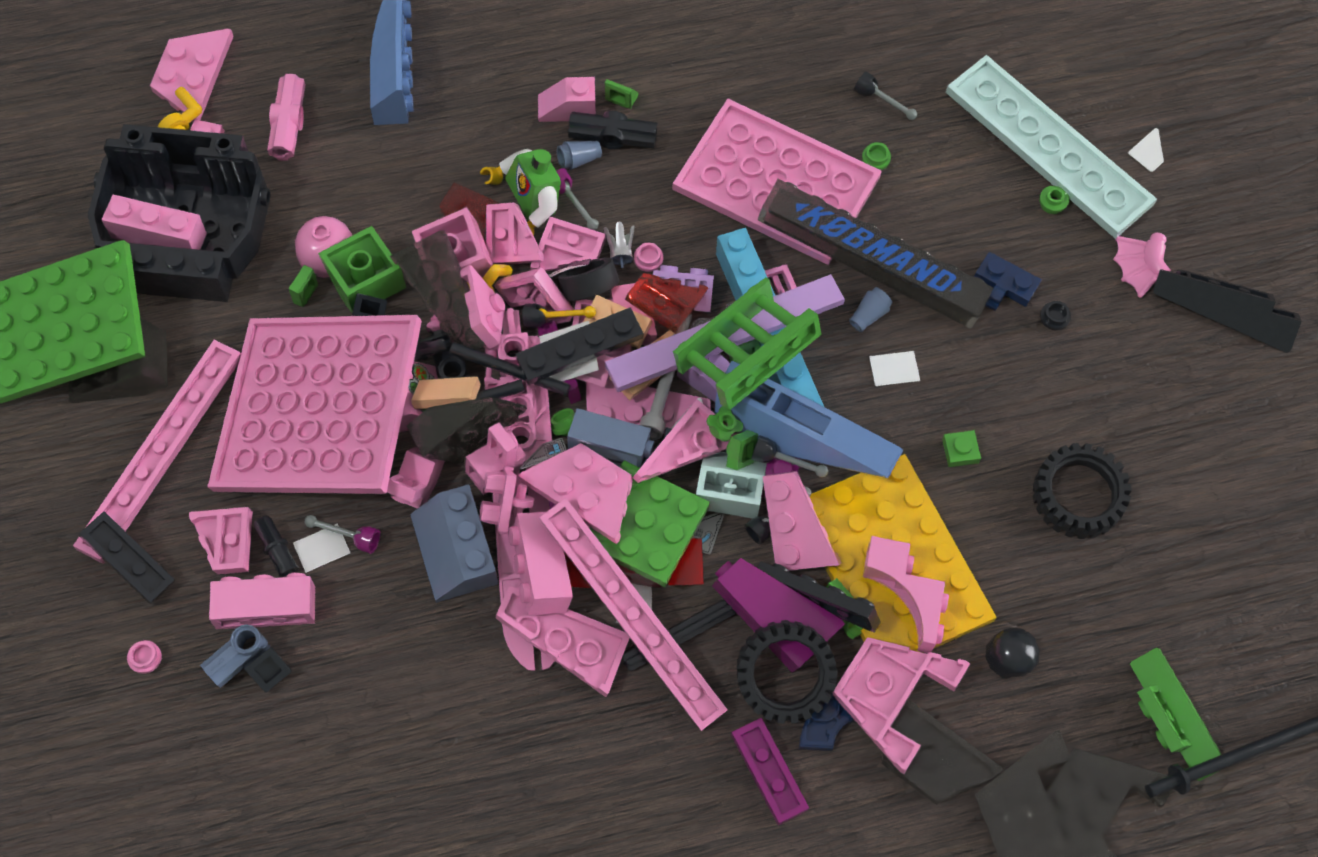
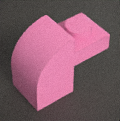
(500, 451)
(415, 479)

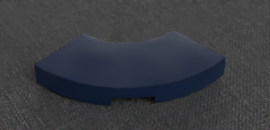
(824, 726)

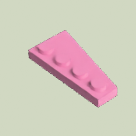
(616, 405)

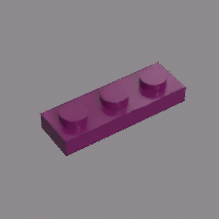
(769, 771)

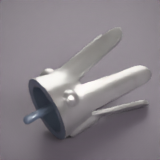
(621, 248)

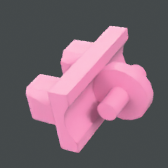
(504, 484)

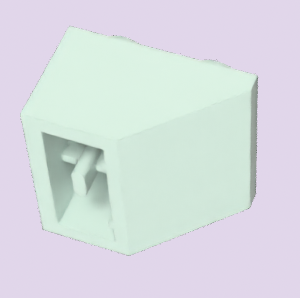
(731, 490)

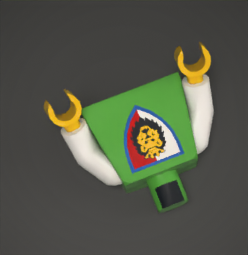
(531, 181)

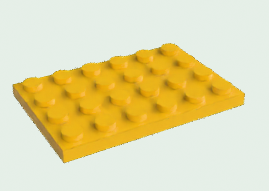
(901, 512)

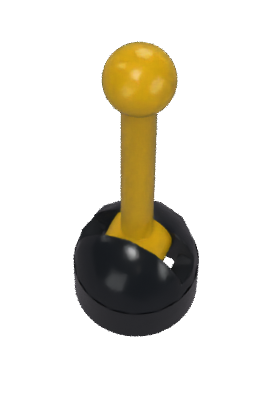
(535, 315)

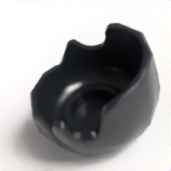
(1012, 653)

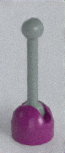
(565, 187)
(364, 538)

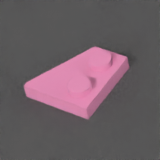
(509, 236)
(568, 243)
(225, 537)

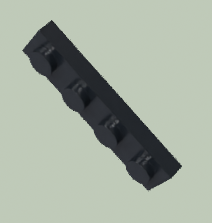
(579, 346)
(858, 612)

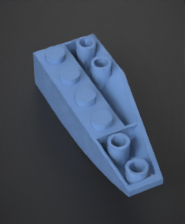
(390, 64)
(812, 431)

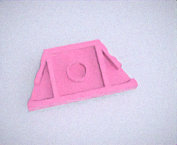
(191, 64)
(589, 483)

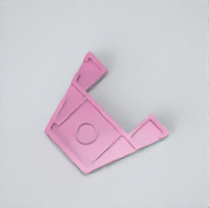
(881, 683)

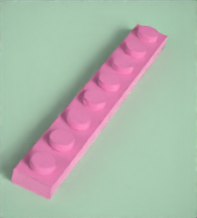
(166, 439)
(633, 614)

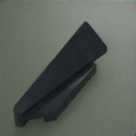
(1231, 305)

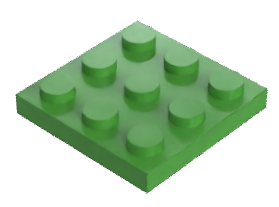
(655, 527)

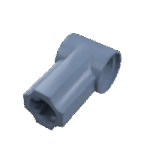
(231, 656)

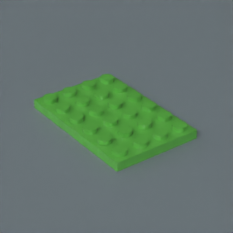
(68, 321)

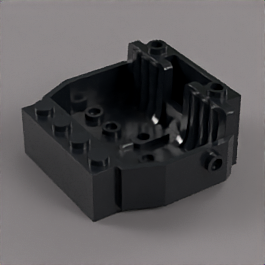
(193, 174)

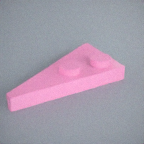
(684, 444)

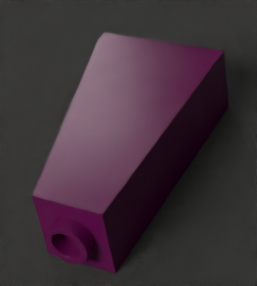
(765, 600)

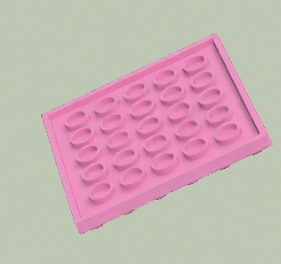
(316, 405)

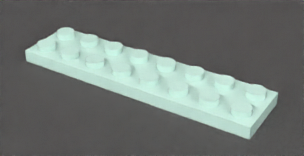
(1051, 146)

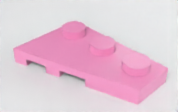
(795, 529)

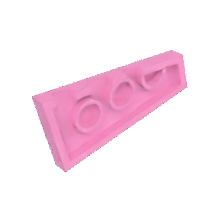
(571, 639)

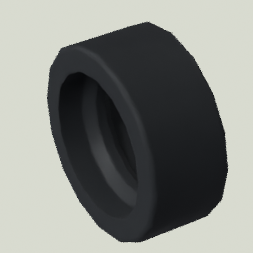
(589, 280)

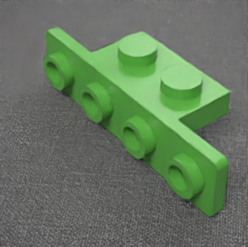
(1172, 710)

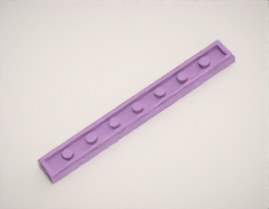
(659, 359)

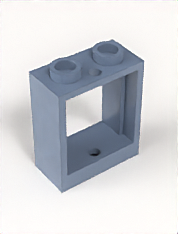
(611, 438)

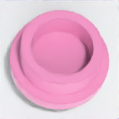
(648, 257)
(144, 657)

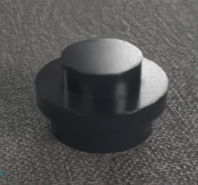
(1055, 315)

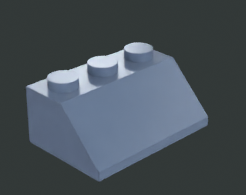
(453, 544)

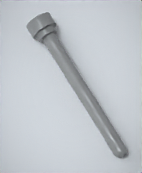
(654, 418)

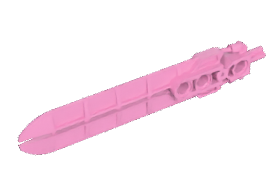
(535, 426)

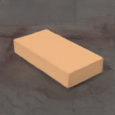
(444, 391)

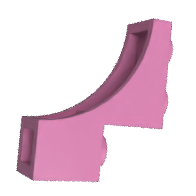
(892, 566)

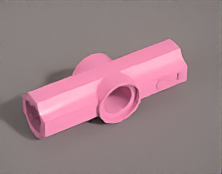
(286, 117)

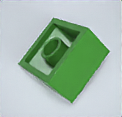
(363, 267)

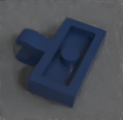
(1006, 281)

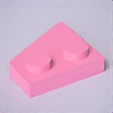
(484, 307)

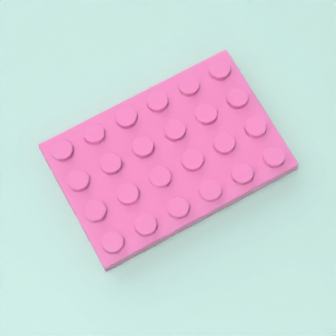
(748, 153)

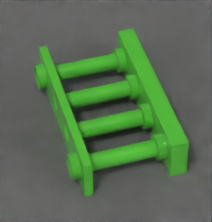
(760, 365)

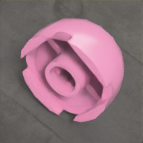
(317, 236)

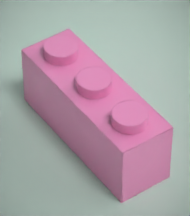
(152, 224)
(540, 566)
(262, 601)

